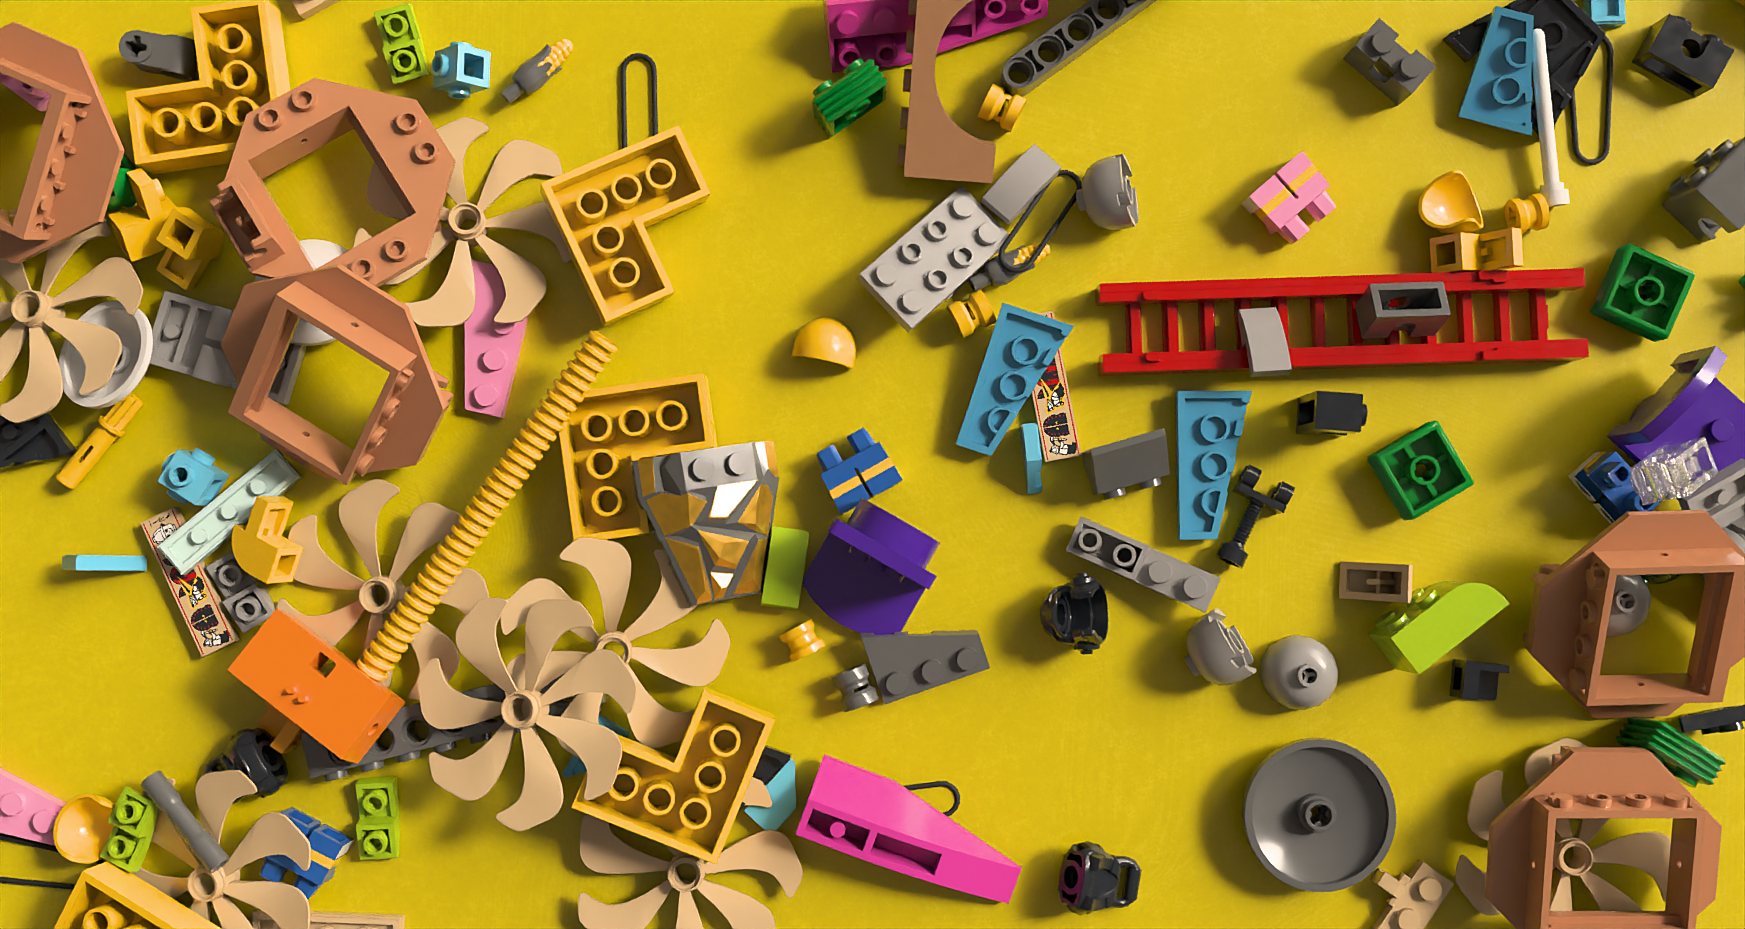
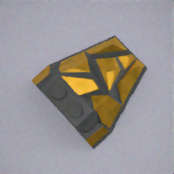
(712, 516)

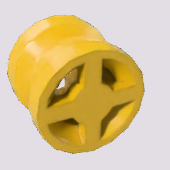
(1527, 213)
(802, 640)

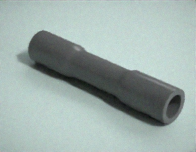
(199, 840)

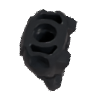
(253, 755)
(1092, 877)

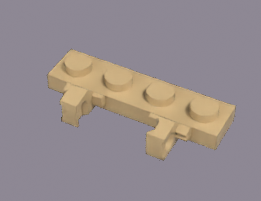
(1412, 897)

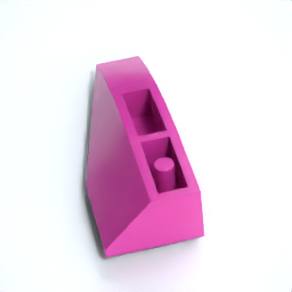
(880, 27)
(901, 832)

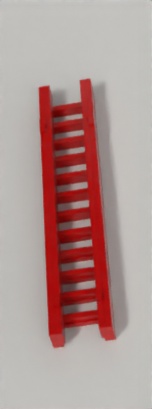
(1340, 357)

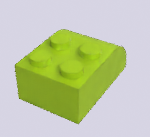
(1434, 622)

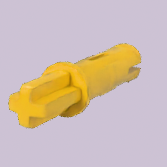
(98, 442)

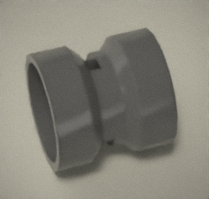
(851, 679)

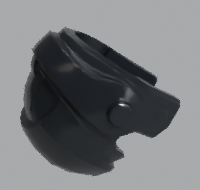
(1076, 613)

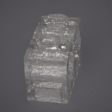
(1673, 471)

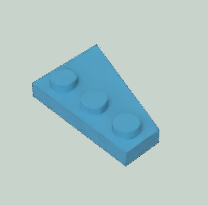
(1501, 77)

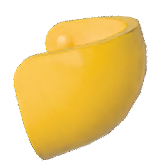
(1450, 205)
(826, 340)
(83, 828)

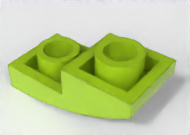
(402, 43)
(785, 568)
(379, 818)
(133, 829)

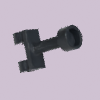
(1233, 551)

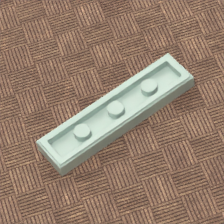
(215, 522)

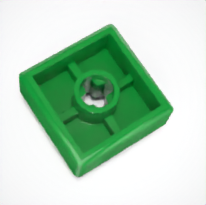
(850, 97)
(1662, 283)
(1443, 475)
(1677, 752)

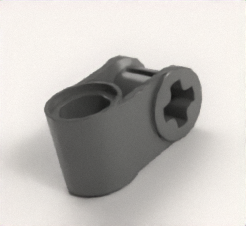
(163, 54)

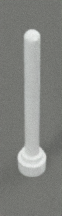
(1553, 189)

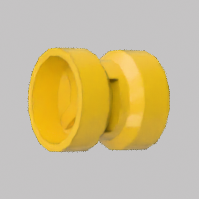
(994, 104)
(979, 310)

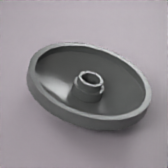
(1345, 835)

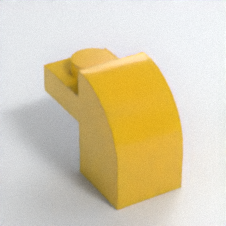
(140, 225)
(190, 246)
(1476, 251)
(260, 543)

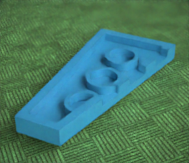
(1012, 366)
(1206, 447)

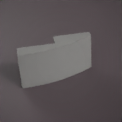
(1021, 184)
(1265, 341)
(245, 595)

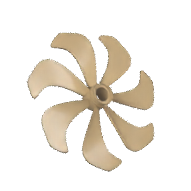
(522, 280)
(40, 313)
(359, 518)
(612, 571)
(594, 744)
(269, 836)
(1641, 850)
(762, 851)

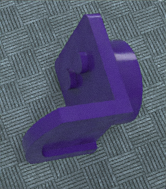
(1685, 409)
(871, 570)

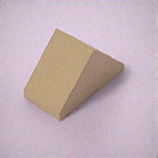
(1376, 581)

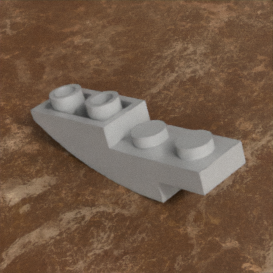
(1143, 564)

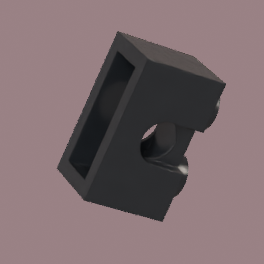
(1663, 55)
(1330, 413)

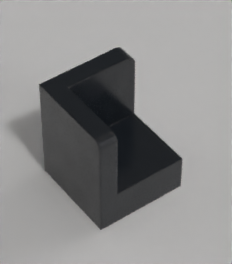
(1475, 679)

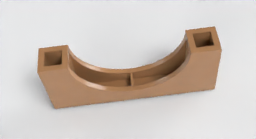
(934, 142)

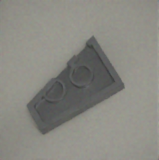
(918, 662)

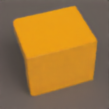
(283, 729)

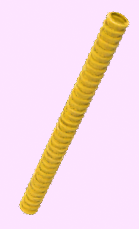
(486, 507)

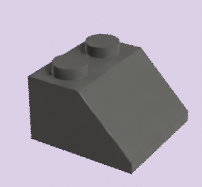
(1126, 463)

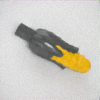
(537, 70)
(996, 275)

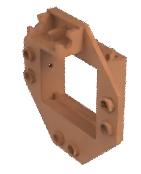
(300, 122)
(74, 152)
(362, 320)
(1576, 599)
(1600, 785)

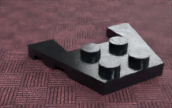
(1569, 42)

